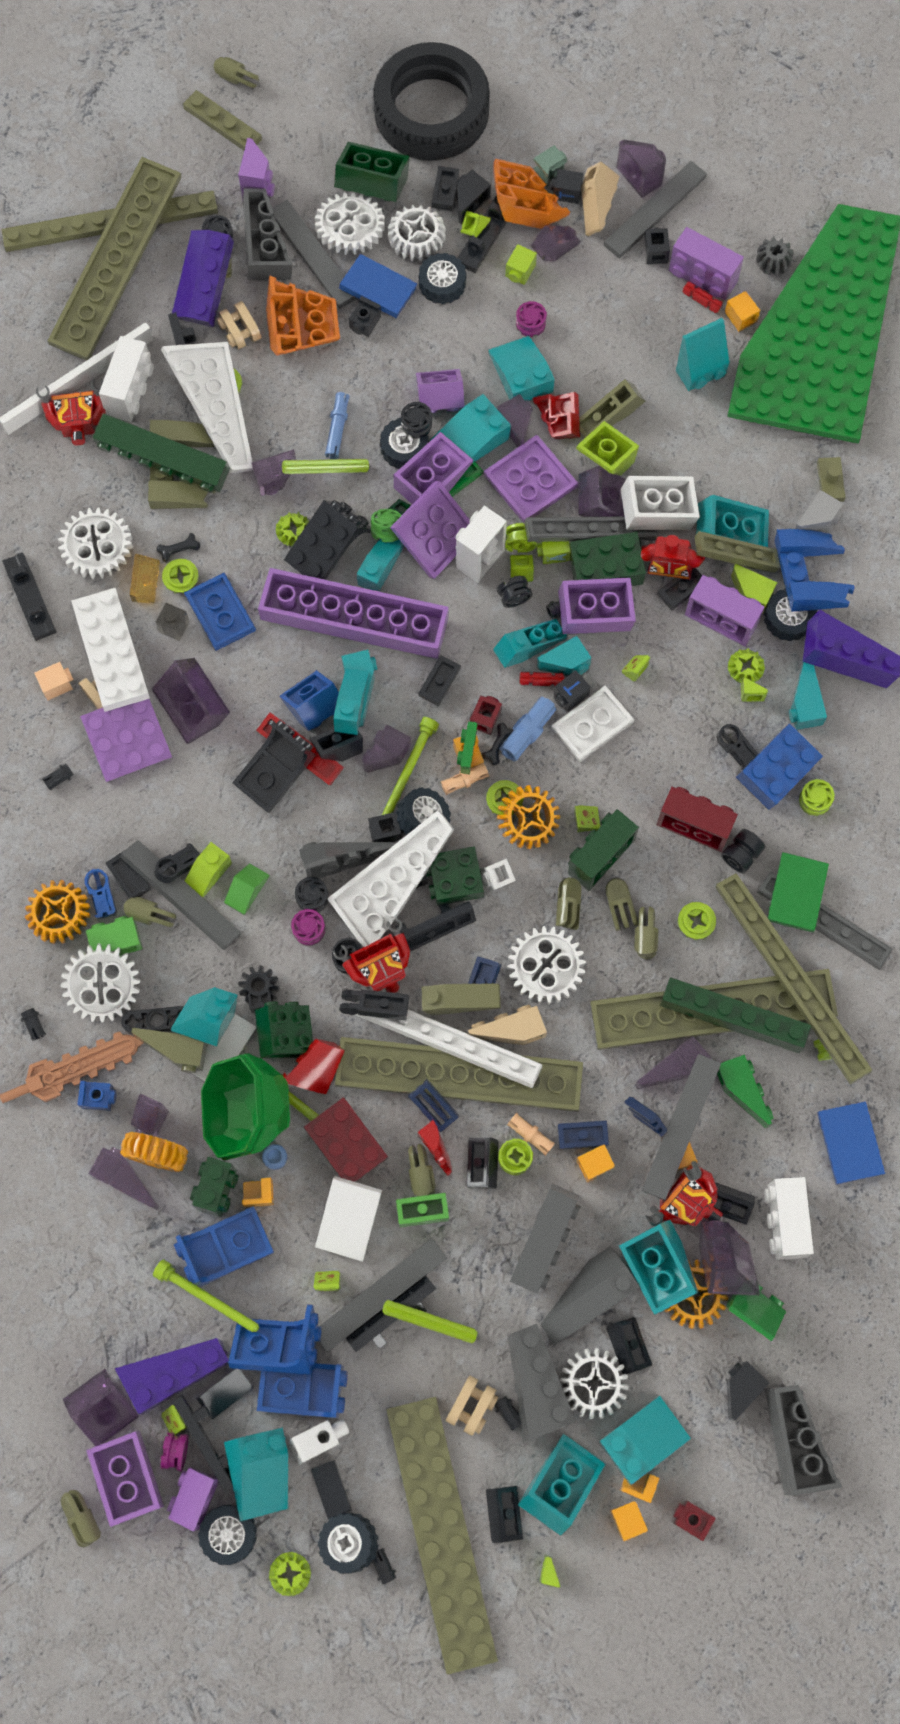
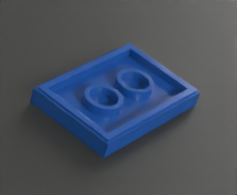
(378, 284)
(220, 611)
(850, 1143)

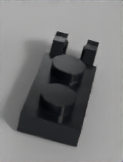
(375, 1004)

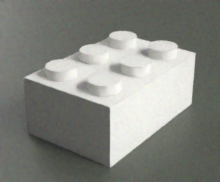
(126, 379)
(659, 503)
(480, 543)
(789, 1218)

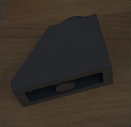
(471, 193)
(337, 745)
(743, 1388)

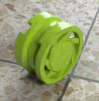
(517, 539)
(816, 797)
(515, 1156)

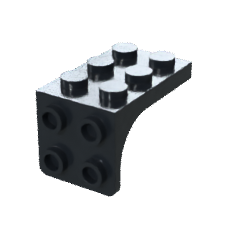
(326, 539)
(275, 766)

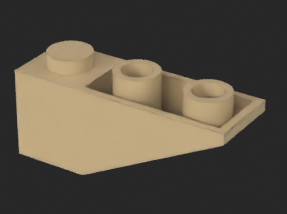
(597, 194)
(517, 1028)

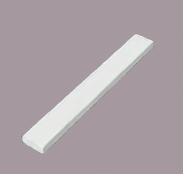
(69, 382)
(463, 1046)

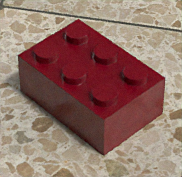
(697, 818)
(345, 1141)

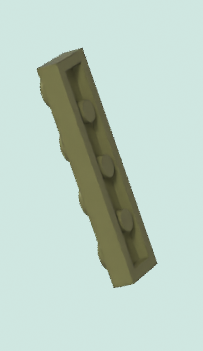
(220, 120)
(737, 552)

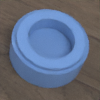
(274, 1157)

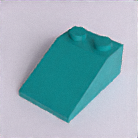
(703, 355)
(522, 369)
(477, 428)
(733, 520)
(660, 1266)
(644, 1440)
(259, 1473)
(562, 1485)

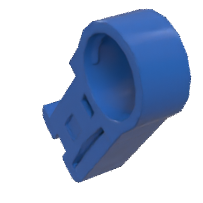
(103, 897)

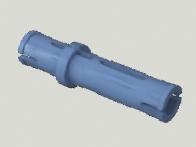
(338, 418)

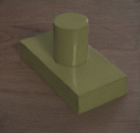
(831, 477)

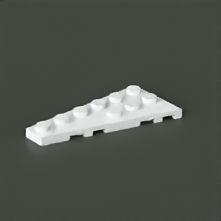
(211, 387)
(389, 881)

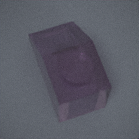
(518, 414)
(269, 472)
(148, 1116)

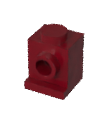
(486, 705)
(703, 1524)

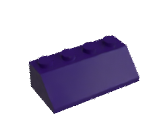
(203, 277)

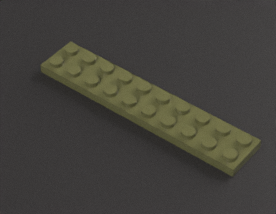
(114, 259)
(642, 1019)
(406, 1066)
(441, 1536)

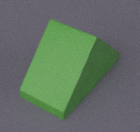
(245, 888)

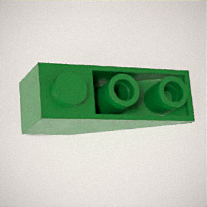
(739, 1084)

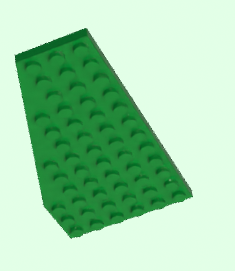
(821, 337)

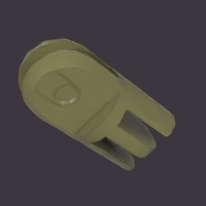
(233, 71)
(619, 897)
(568, 903)
(145, 911)
(646, 936)
(421, 1175)
(80, 1518)

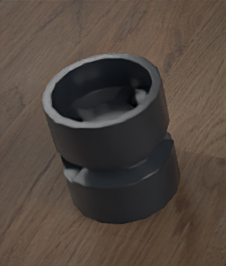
(745, 847)

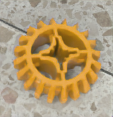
(520, 811)
(51, 918)
(154, 1151)
(697, 1305)

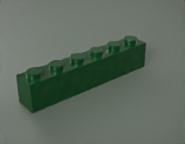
(161, 453)
(735, 1015)

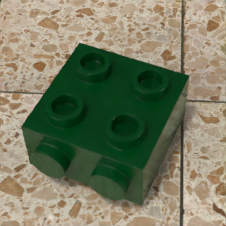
(455, 876)
(283, 1029)
(214, 1187)

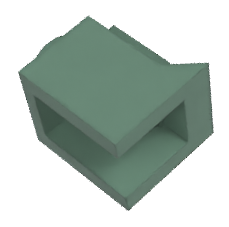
(549, 163)

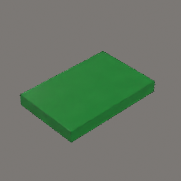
(798, 892)

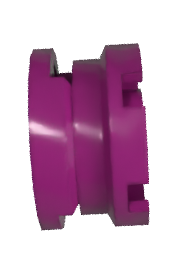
(531, 319)
(308, 927)
(174, 1451)

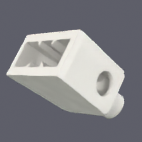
(307, 1446)

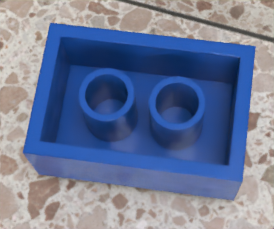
(779, 766)

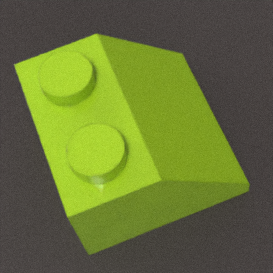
(609, 449)

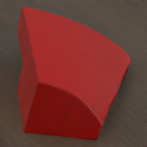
(560, 414)
(316, 1066)
(432, 1139)

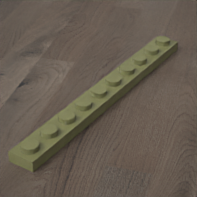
(95, 222)
(794, 979)

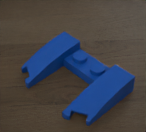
(801, 592)

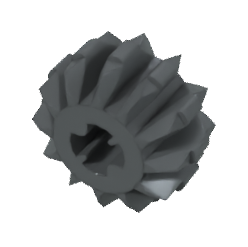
(774, 256)

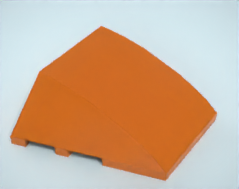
(524, 196)
(299, 318)

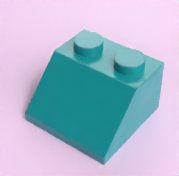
(206, 1015)

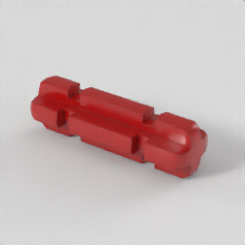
(702, 297)
(540, 678)

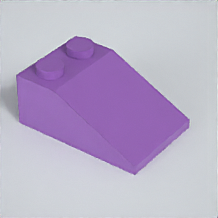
(434, 462)

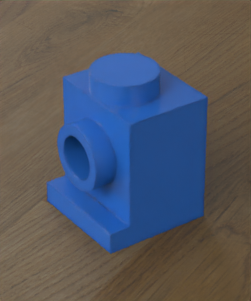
(104, 1102)

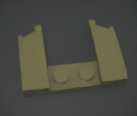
(162, 489)

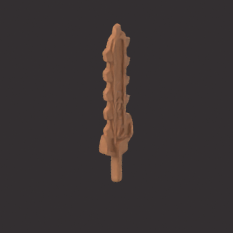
(47, 1079)

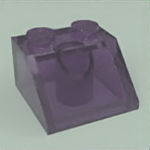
(641, 165)
(600, 493)
(100, 1408)

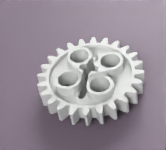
(349, 223)
(116, 538)
(563, 978)
(78, 983)

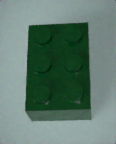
(371, 171)
(608, 558)
(602, 849)

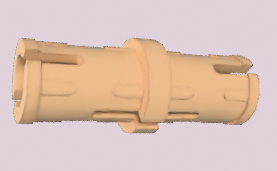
(464, 780)
(530, 1134)

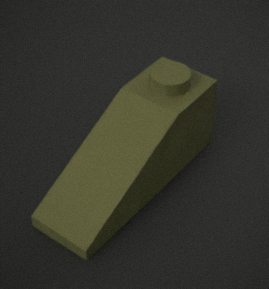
(612, 407)
(460, 998)
(179, 1049)

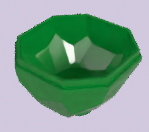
(243, 1106)

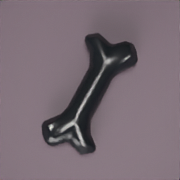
(167, 551)
(493, 753)

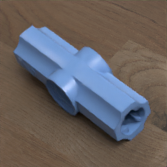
(528, 728)

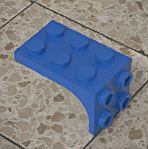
(223, 1247)
(277, 1345)
(304, 1394)

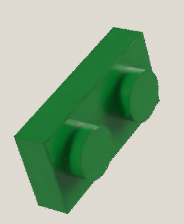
(465, 757)

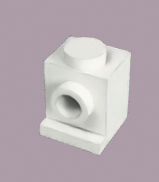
(493, 877)

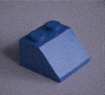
(311, 700)

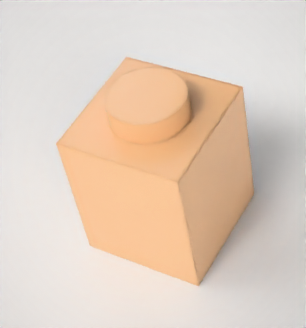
(54, 680)

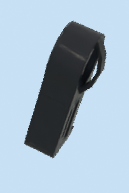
(741, 750)
(180, 861)

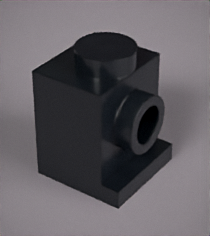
(657, 246)
(365, 317)
(381, 823)

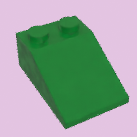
(759, 1312)

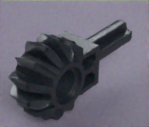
(257, 998)

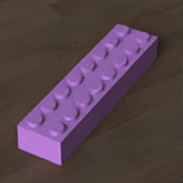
(353, 613)

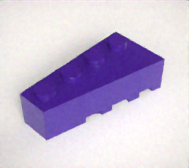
(848, 652)
(168, 1374)

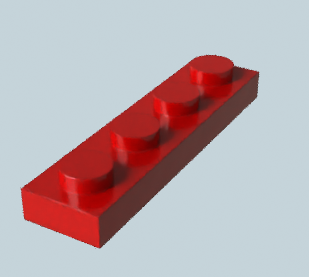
(323, 768)

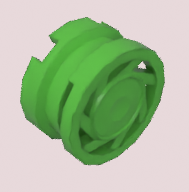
(381, 525)

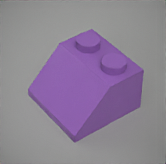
(255, 170)
(441, 389)
(193, 1498)

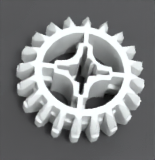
(413, 225)
(616, 1385)

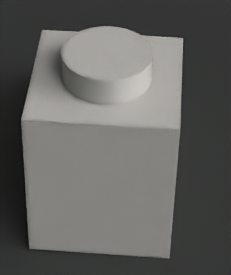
(821, 513)

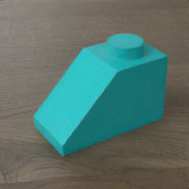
(566, 658)

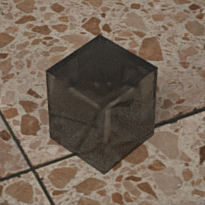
(172, 621)

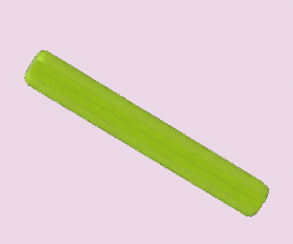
(325, 466)
(429, 1321)

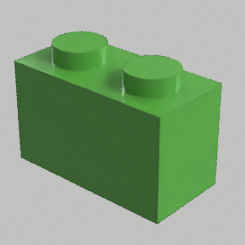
(121, 934)
(422, 1210)

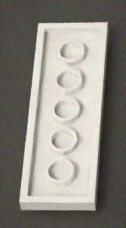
(110, 649)

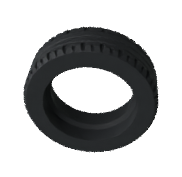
(428, 62)

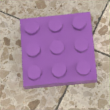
(530, 478)
(431, 528)
(126, 738)

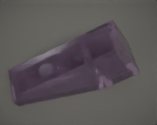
(674, 1066)
(118, 1173)

